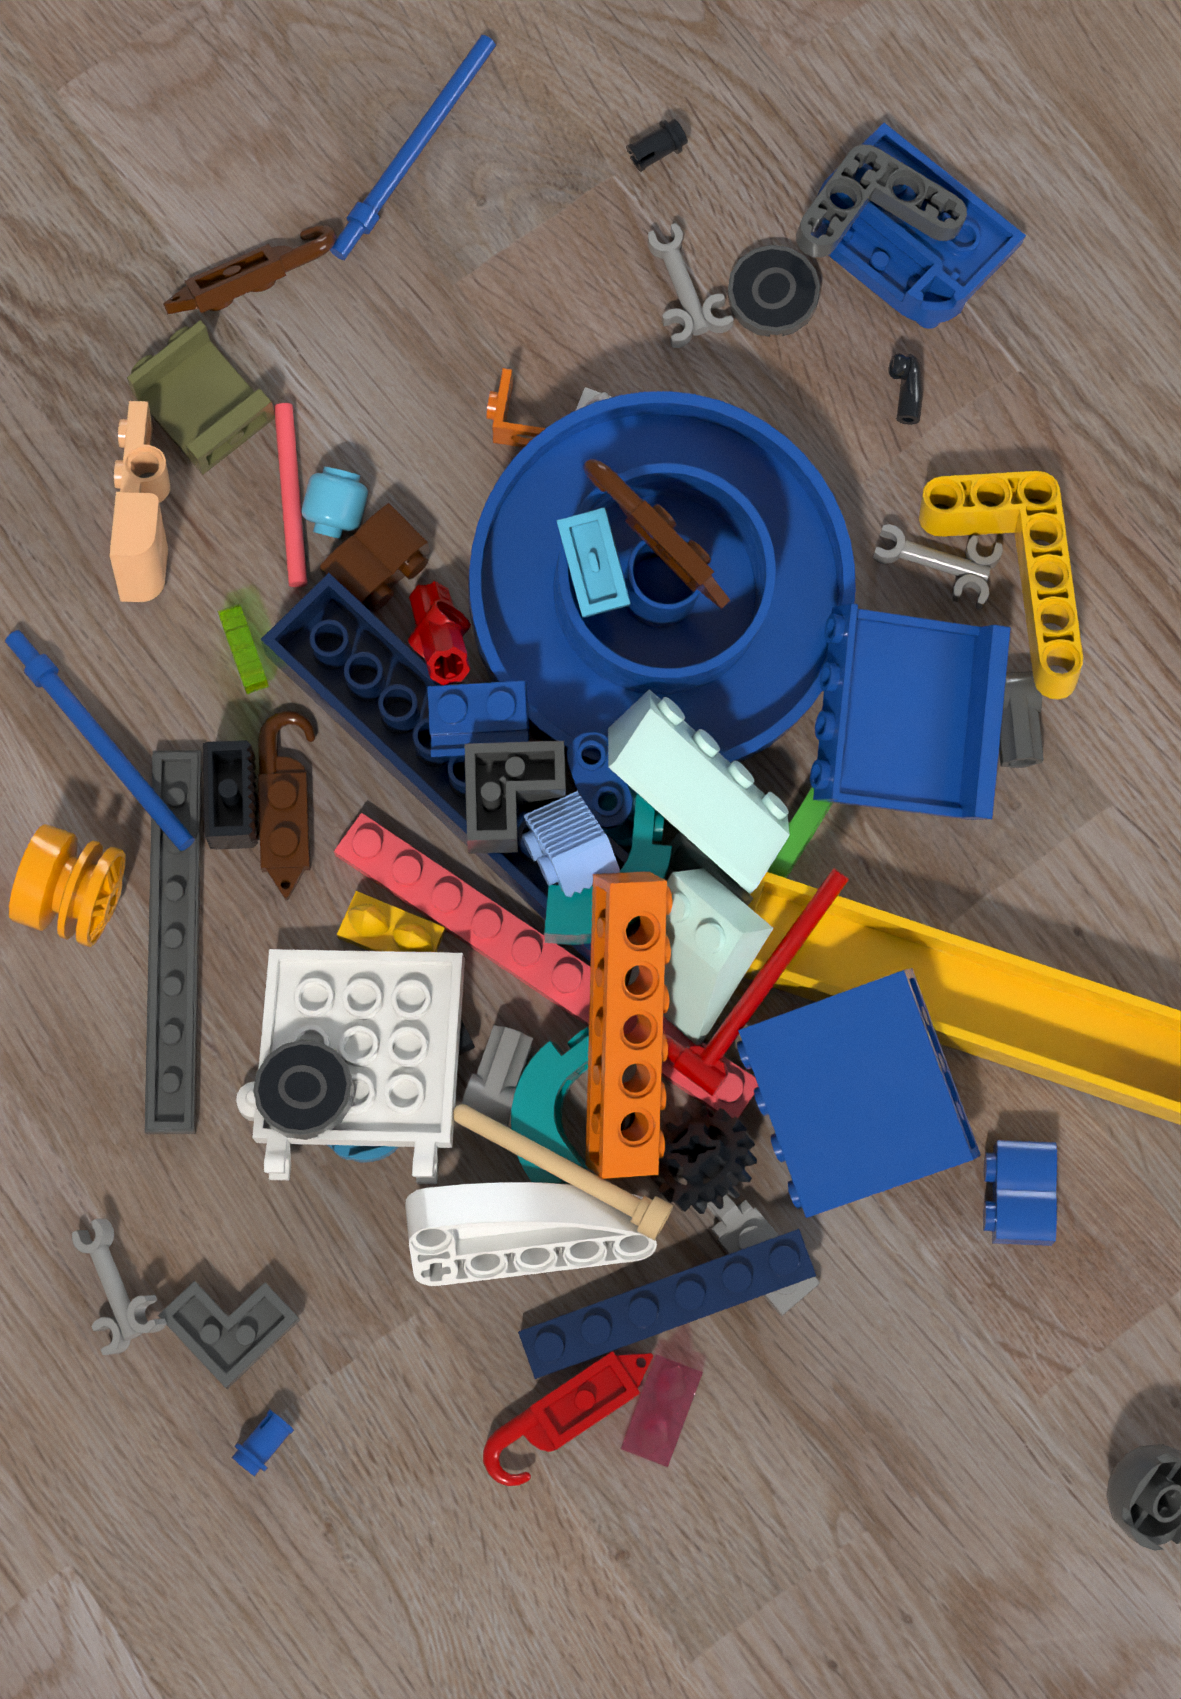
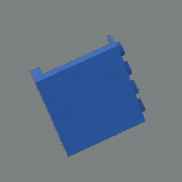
(910, 714)
(857, 1093)

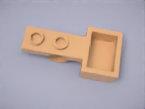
(138, 529)

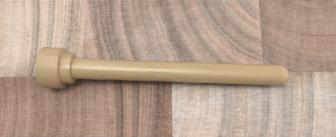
(645, 1213)

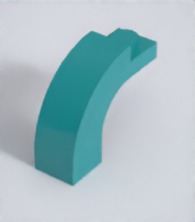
(571, 917)
(540, 1101)

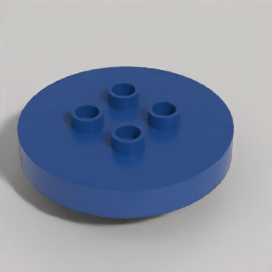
(732, 490)

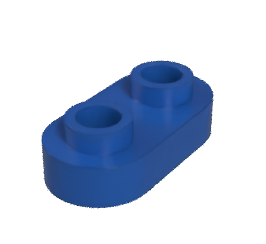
(598, 779)

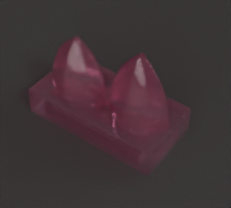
(661, 1411)

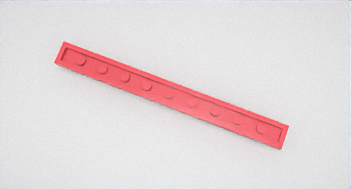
(507, 942)

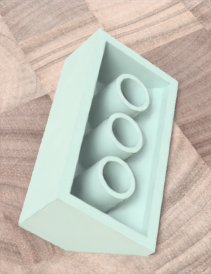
(698, 788)

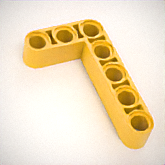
(1036, 562)

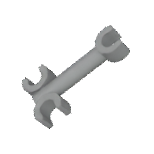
(693, 317)
(972, 570)
(129, 1316)

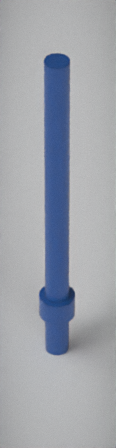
(365, 215)
(44, 674)

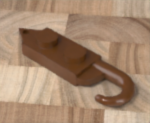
(249, 273)
(657, 530)
(283, 805)

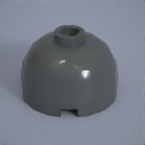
(1147, 1495)

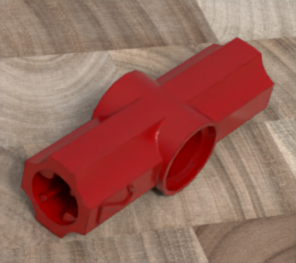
(439, 633)

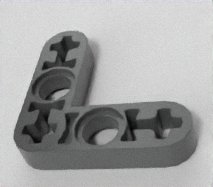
(878, 187)

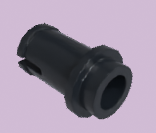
(657, 144)

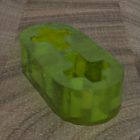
(243, 649)

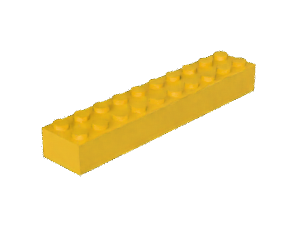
(987, 999)

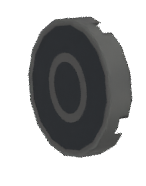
(773, 290)
(303, 1089)

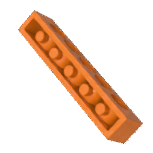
(615, 903)

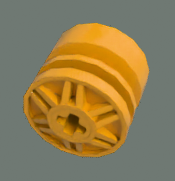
(56, 881)

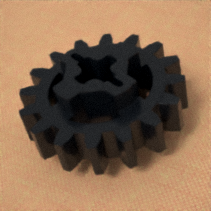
(704, 1160)

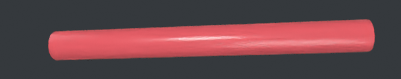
(290, 495)

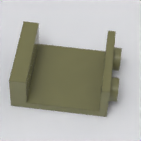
(199, 397)

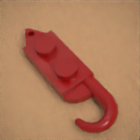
(568, 1411)

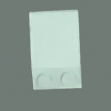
(711, 950)

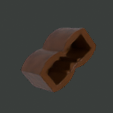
(378, 557)

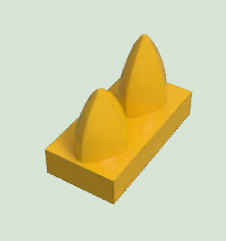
(387, 928)

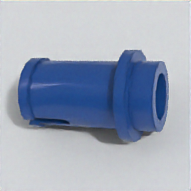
(262, 1443)

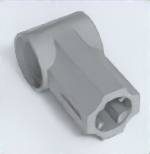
(498, 1074)

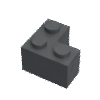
(506, 776)

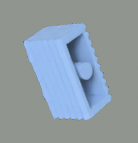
(568, 844)

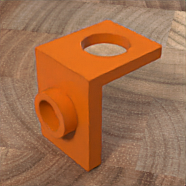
(497, 410)

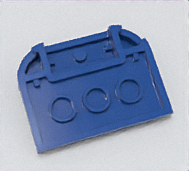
(908, 268)

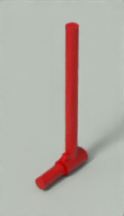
(704, 1064)

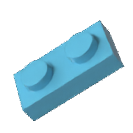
(593, 562)

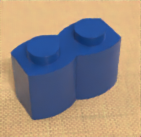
(1022, 1192)

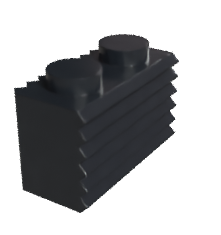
(229, 794)

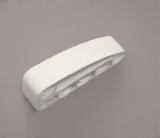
(515, 1231)

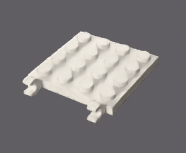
(393, 1027)

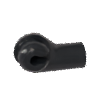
(911, 387)

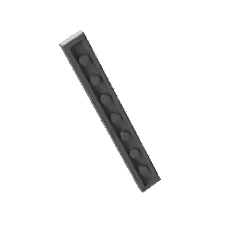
(173, 950)

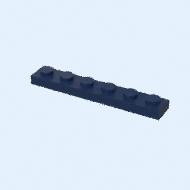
(667, 1303)

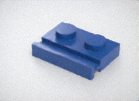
(476, 715)

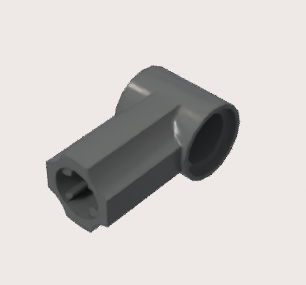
(1020, 725)

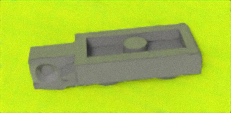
(745, 1227)

